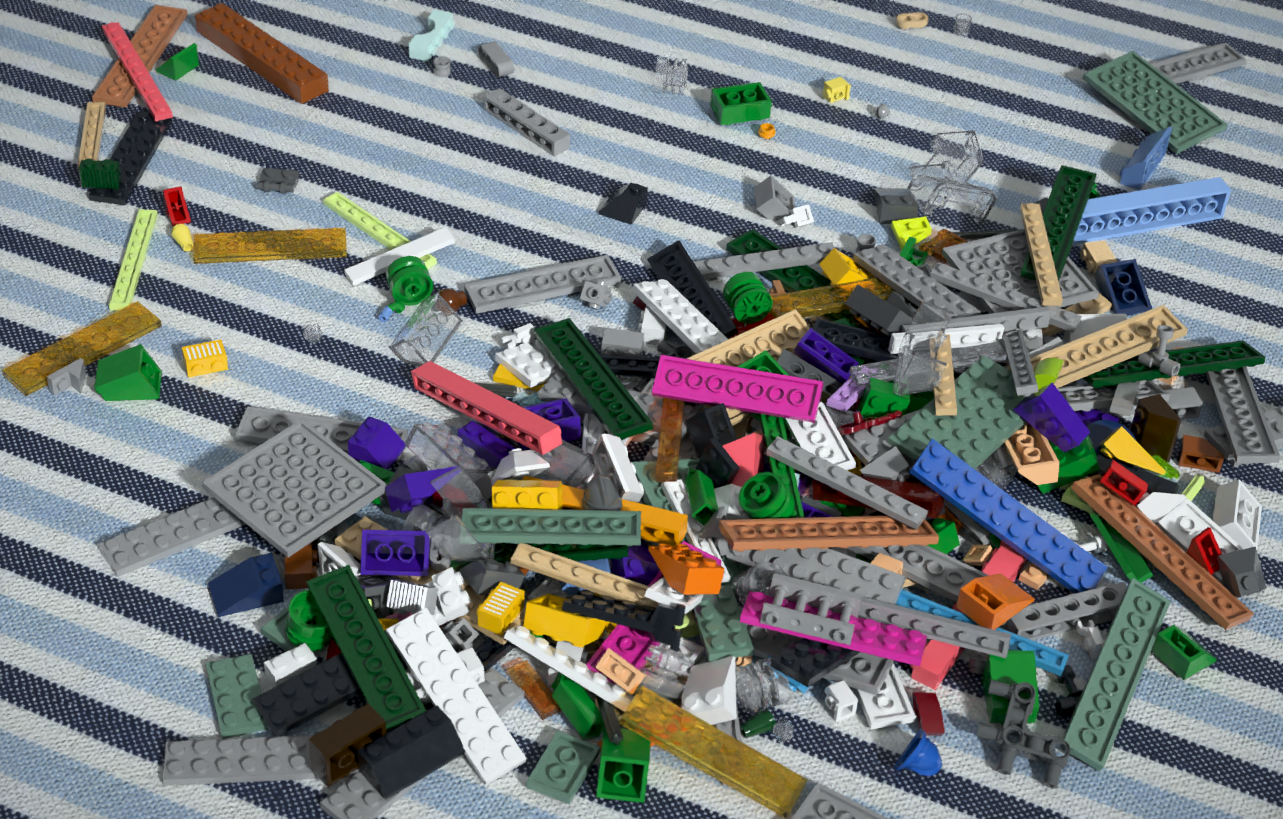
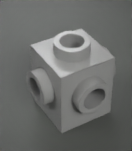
(596, 294)
(460, 634)

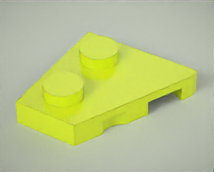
(915, 227)

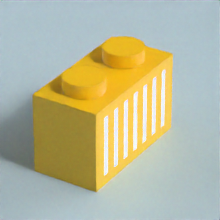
(204, 358)
(500, 608)

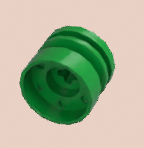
(747, 297)
(306, 623)

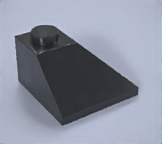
(625, 203)

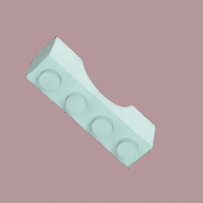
(425, 45)

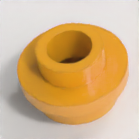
(766, 130)

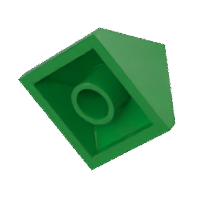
(180, 63)

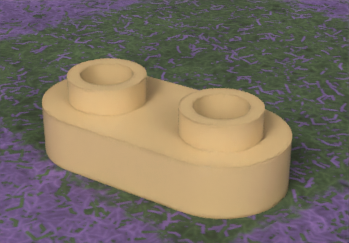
(911, 20)

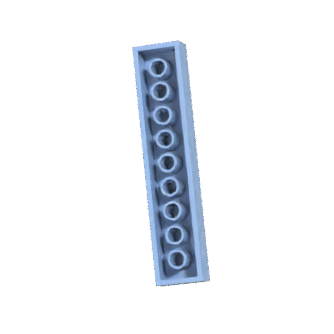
(1153, 209)

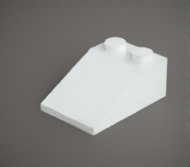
(712, 691)

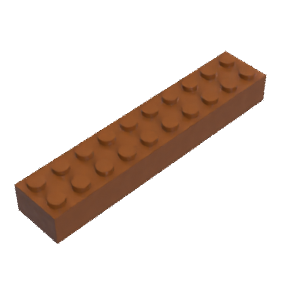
(262, 53)

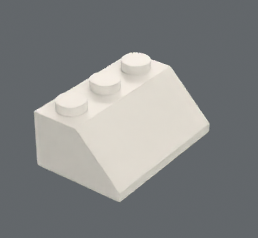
(1092, 323)
(614, 463)
(1238, 513)

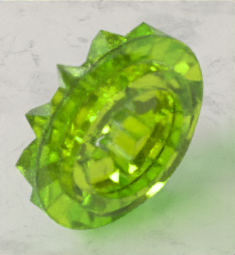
(1170, 470)

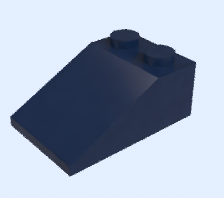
(1123, 287)
(247, 586)

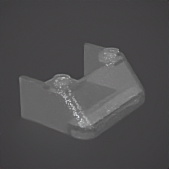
(917, 363)
(452, 536)

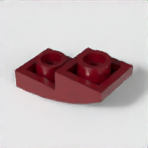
(929, 713)

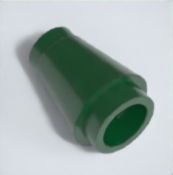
(758, 724)

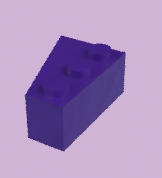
(1053, 417)

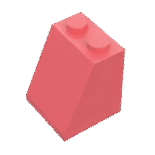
(748, 455)

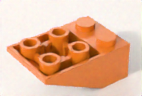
(688, 569)
(992, 600)

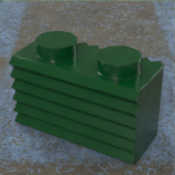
(99, 174)

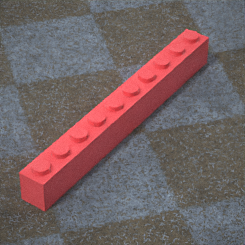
(487, 407)
(941, 656)

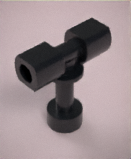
(1067, 705)

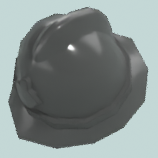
(601, 495)

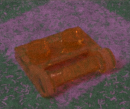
(948, 239)

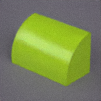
(1047, 371)

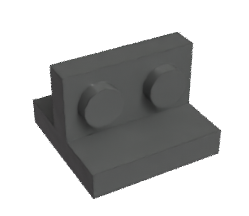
(376, 589)

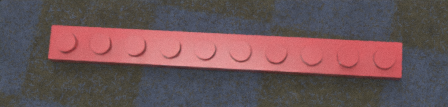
(137, 71)

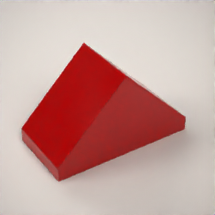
(176, 206)
(1204, 550)

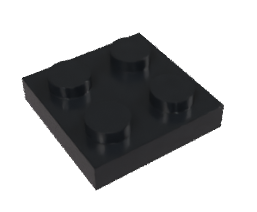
(717, 464)

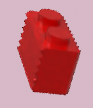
(1124, 482)

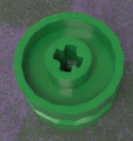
(409, 280)
(766, 497)

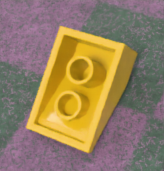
(842, 268)
(1125, 449)

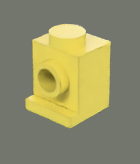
(836, 89)

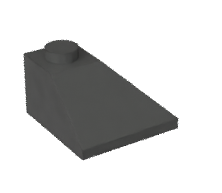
(1242, 572)

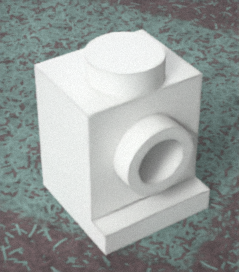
(841, 700)

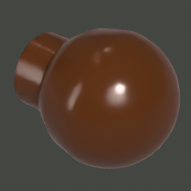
(453, 298)

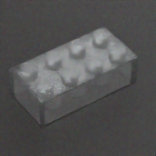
(442, 449)

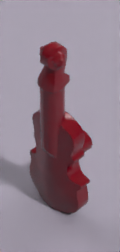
(866, 423)

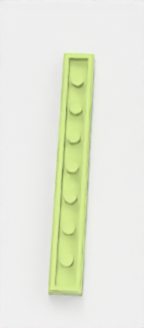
(370, 224)
(133, 259)

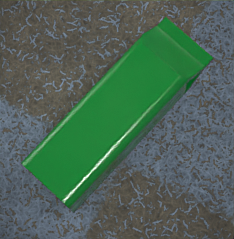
(700, 496)
(577, 707)

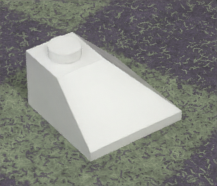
(519, 464)

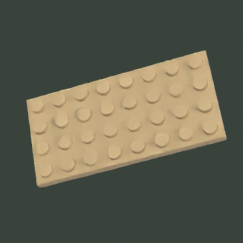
(771, 336)

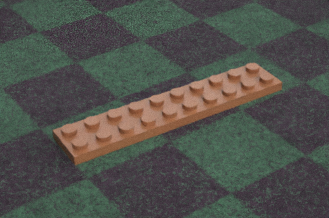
(149, 44)
(823, 533)
(1163, 553)

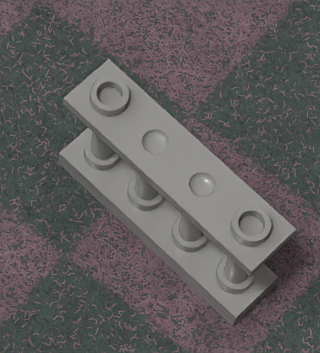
(817, 596)

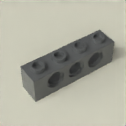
(799, 368)

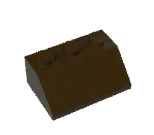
(1155, 426)

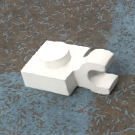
(800, 216)
(521, 335)
(1092, 640)

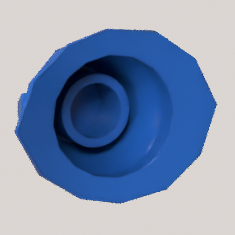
(920, 756)

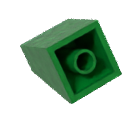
(128, 376)
(1015, 668)
(624, 767)

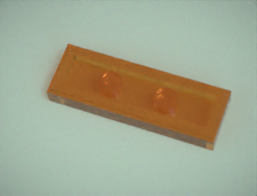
(535, 689)

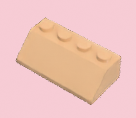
(1033, 455)

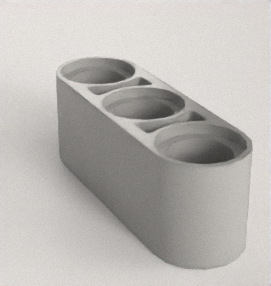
(496, 59)

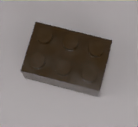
(335, 748)

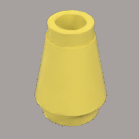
(182, 236)

